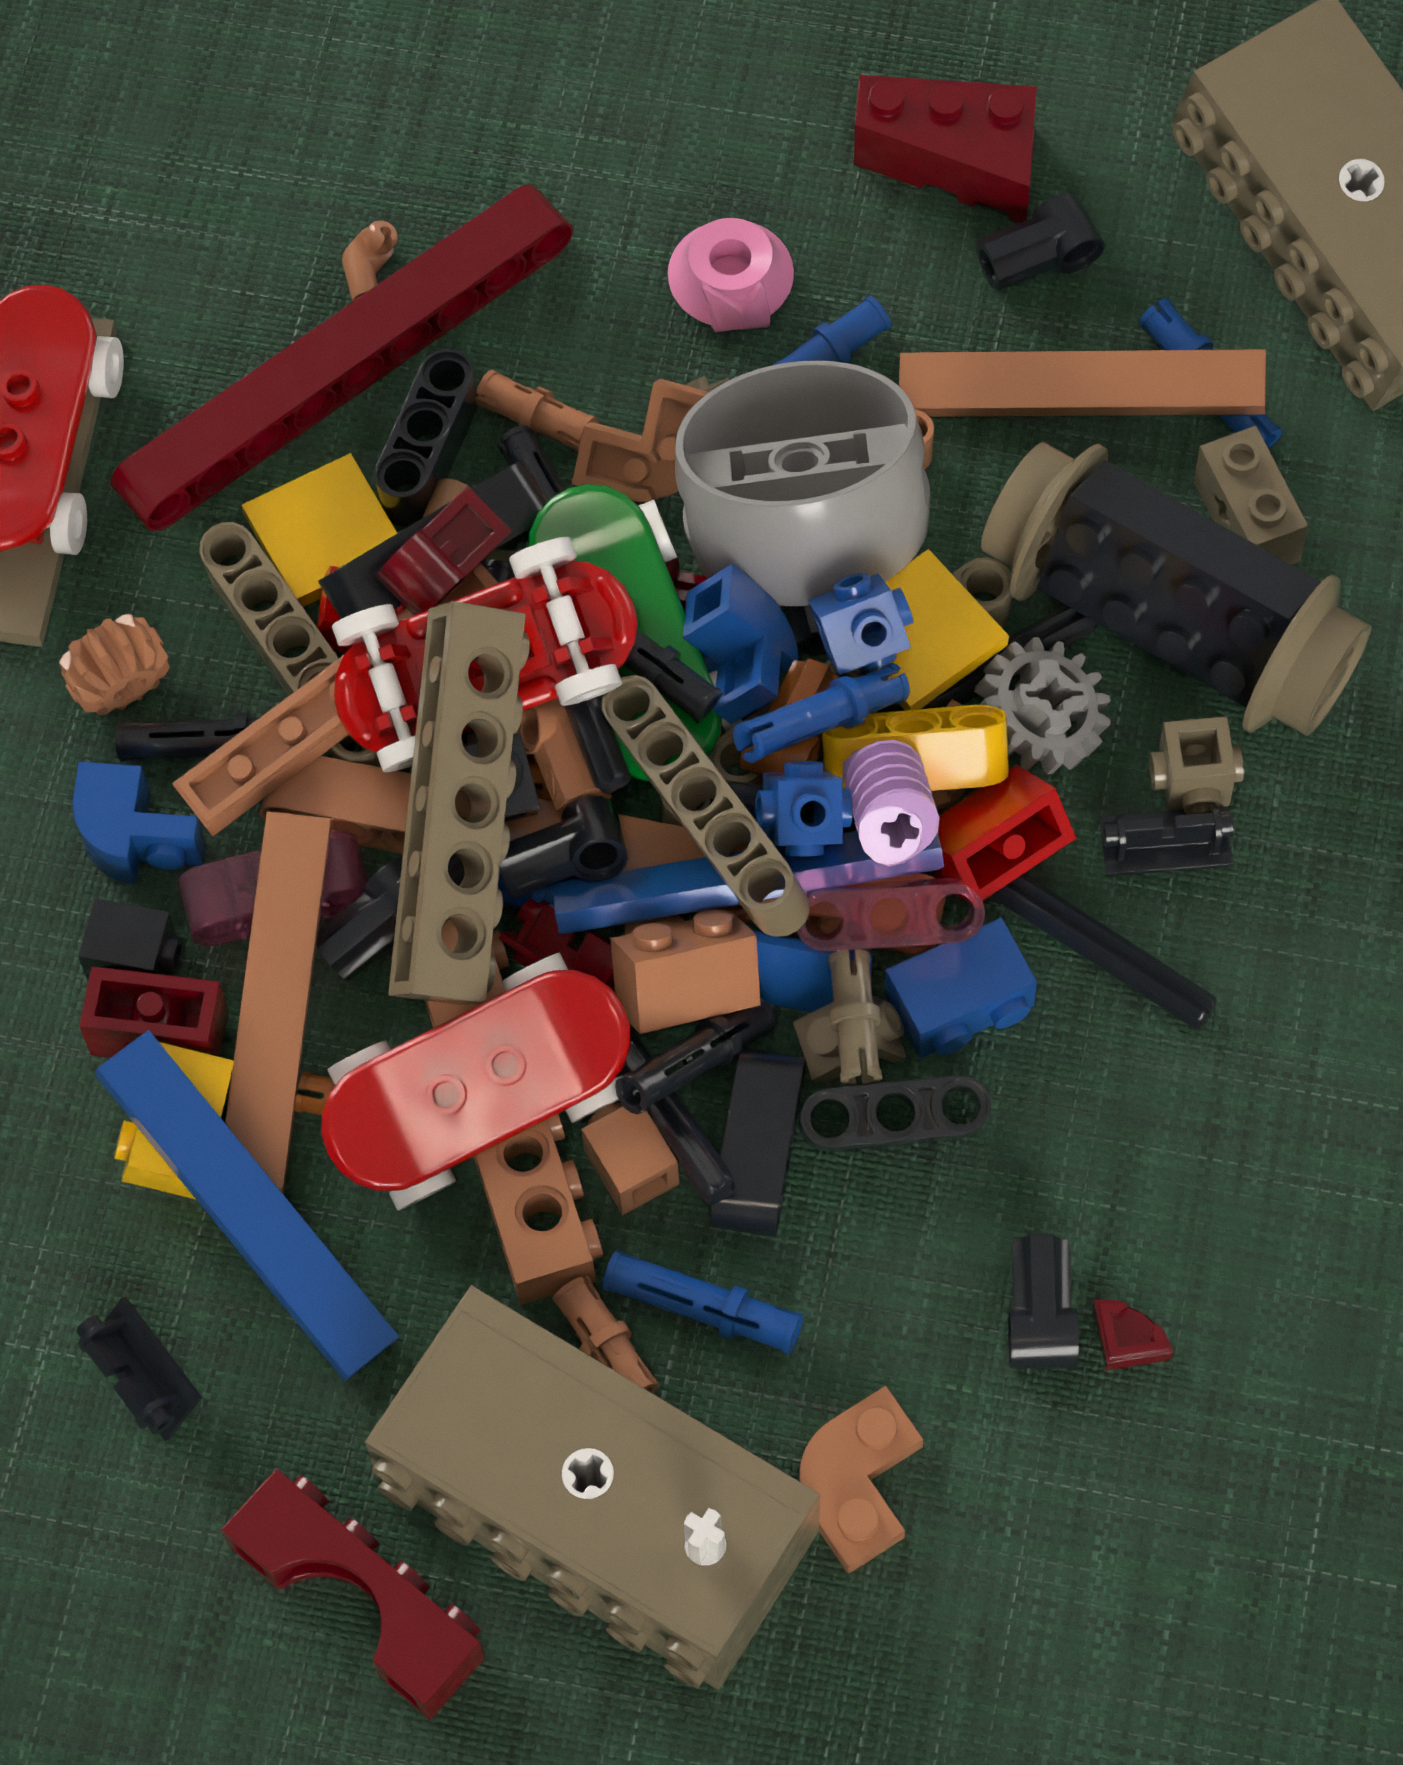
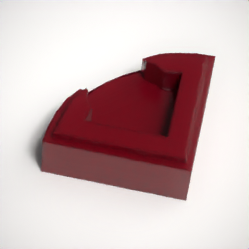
(1128, 1336)

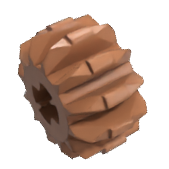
(114, 664)

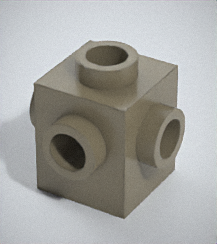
(1196, 765)

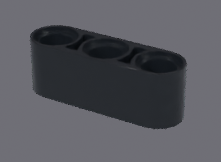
(423, 413)
(921, 1095)
(759, 1140)

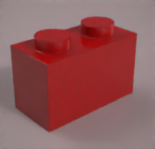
(1002, 832)

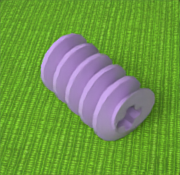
(891, 801)

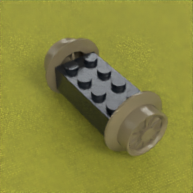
(1176, 585)

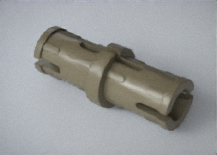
(855, 1017)

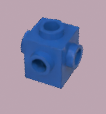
(862, 622)
(785, 794)

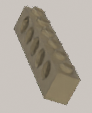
(434, 831)

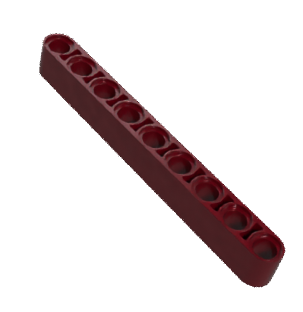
(341, 358)

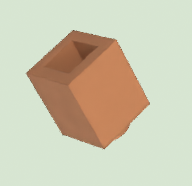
(629, 1156)

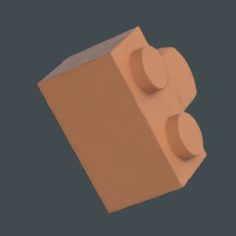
(684, 969)

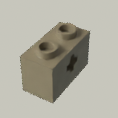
(1250, 494)

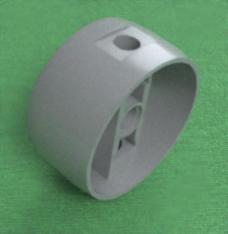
(803, 477)

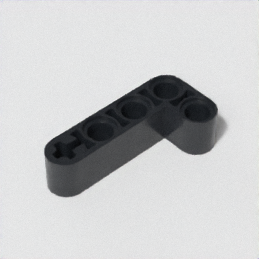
(509, 494)

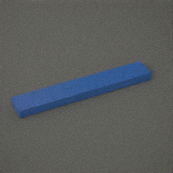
(697, 886)
(246, 1205)

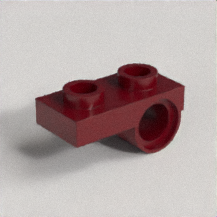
(443, 553)

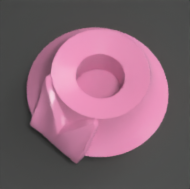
(731, 274)

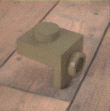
(821, 1042)

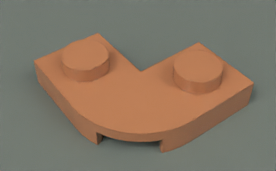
(636, 463)
(840, 1468)

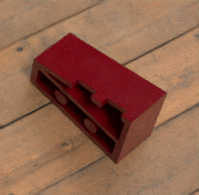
(950, 136)

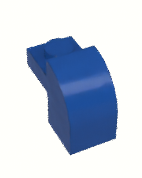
(744, 635)
(119, 832)

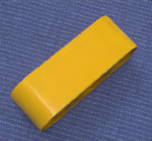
(955, 743)

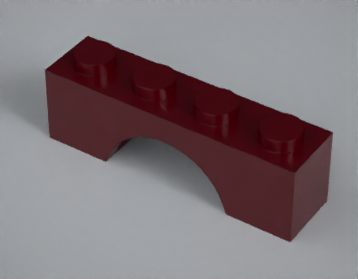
(293, 1538)

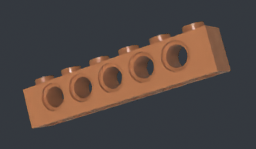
(536, 1259)

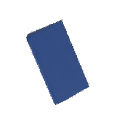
(794, 973)

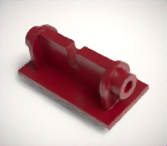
(542, 939)

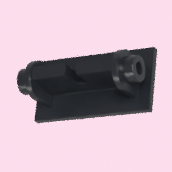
(1166, 841)
(147, 1374)

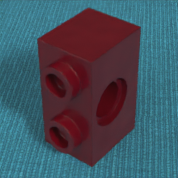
(173, 1008)

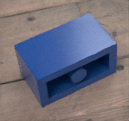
(961, 990)

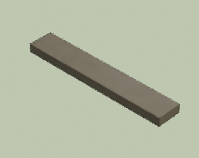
(33, 570)

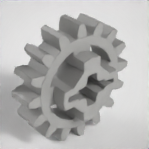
(1044, 703)

